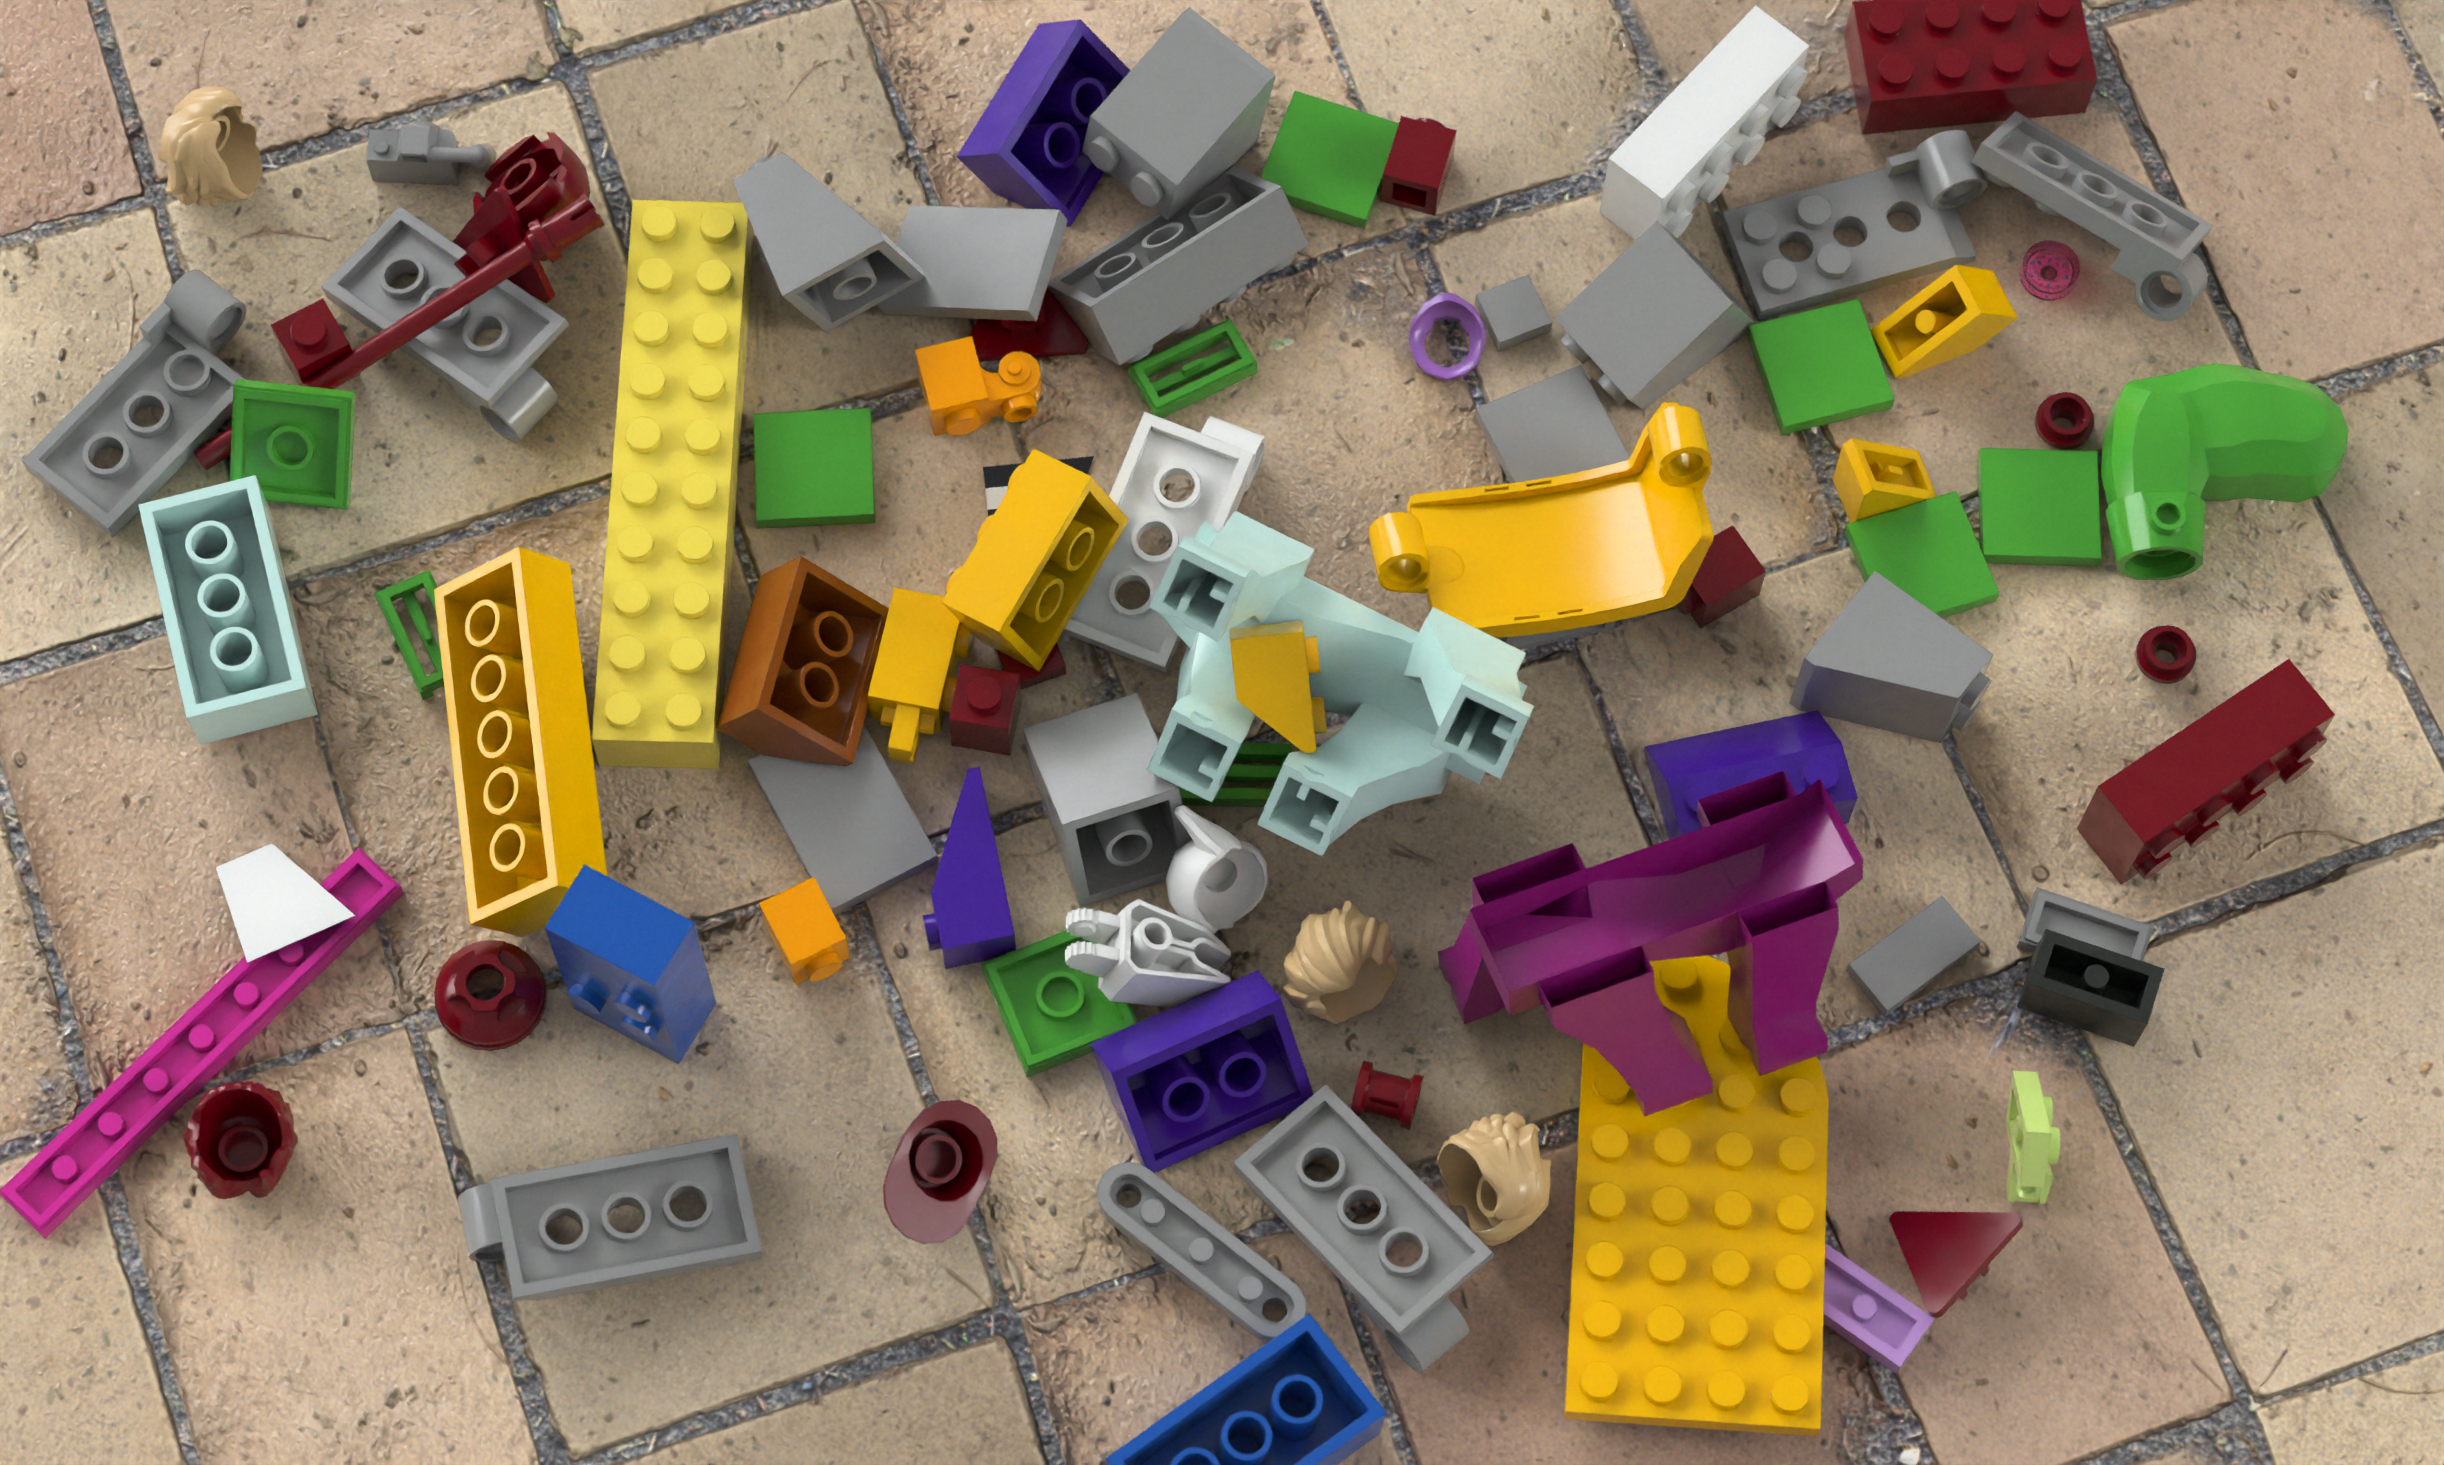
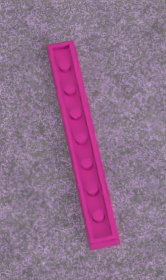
(190, 1055)

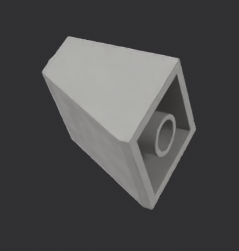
(1180, 115)
(818, 246)
(1652, 319)
(1894, 667)
(1102, 802)

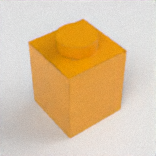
(805, 932)

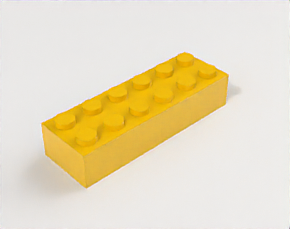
(518, 738)

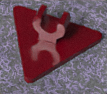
(493, 232)
(1047, 337)
(1951, 1250)

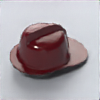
(939, 1171)

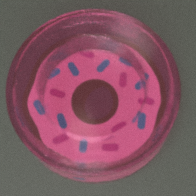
(2049, 270)

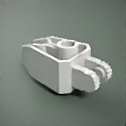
(1146, 954)

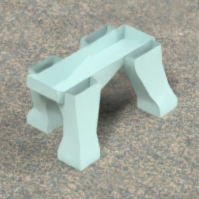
(1412, 696)

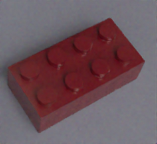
(1966, 61)
(2206, 773)

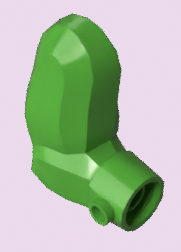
(2204, 439)

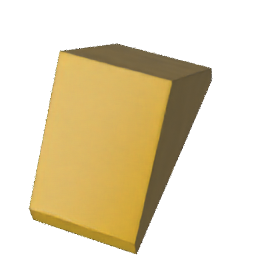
(1879, 478)

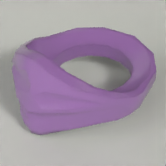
(1441, 308)

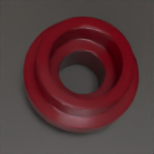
(2066, 406)
(2171, 640)

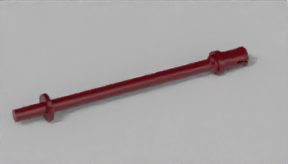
(541, 242)

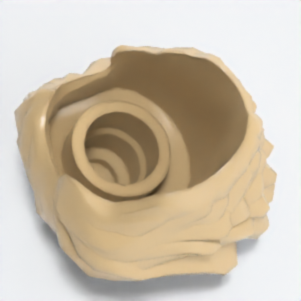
(210, 149)
(1340, 964)
(1496, 1176)

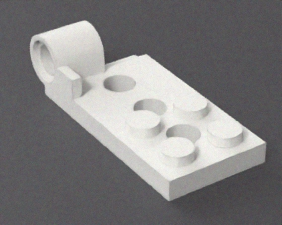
(1222, 468)

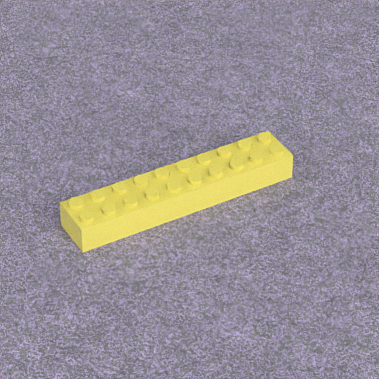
(674, 486)

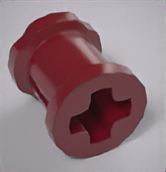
(1386, 1094)

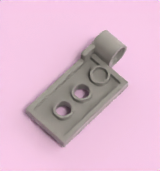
(166, 369)

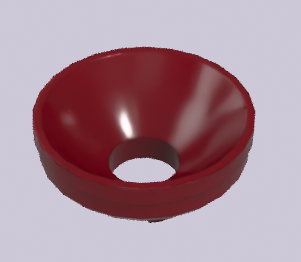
(497, 1021)

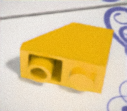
(1273, 679)

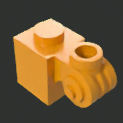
(966, 396)

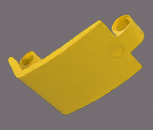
(1562, 545)

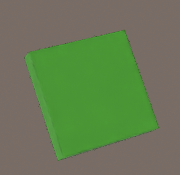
(1330, 158)
(1820, 366)
(294, 442)
(814, 468)
(2039, 507)
(1927, 554)
(1048, 1006)

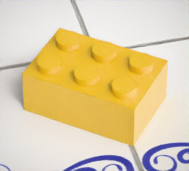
(1035, 559)

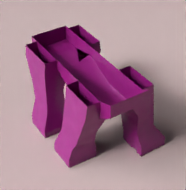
(1582, 938)

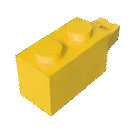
(916, 669)

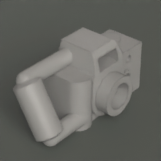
(422, 155)

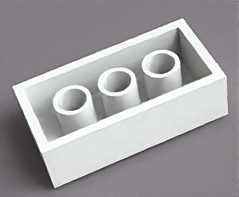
(1706, 127)

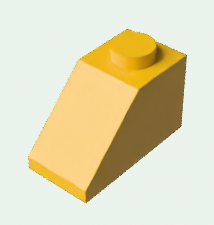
(1944, 321)

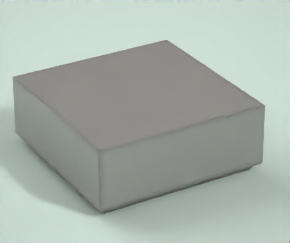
(1513, 313)

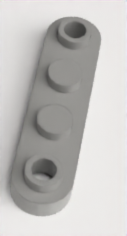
(1199, 1250)

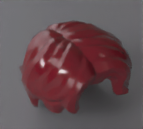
(241, 1139)

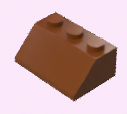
(804, 666)

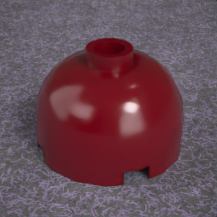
(537, 177)

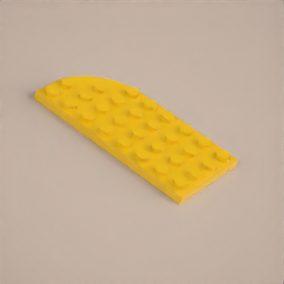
(1700, 1236)

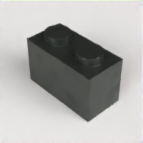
(2090, 988)

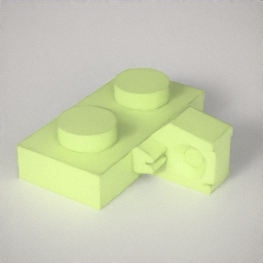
(2031, 1140)

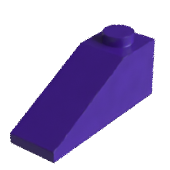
(969, 891)

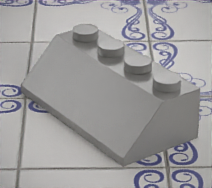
(1179, 267)

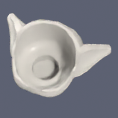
(1214, 875)

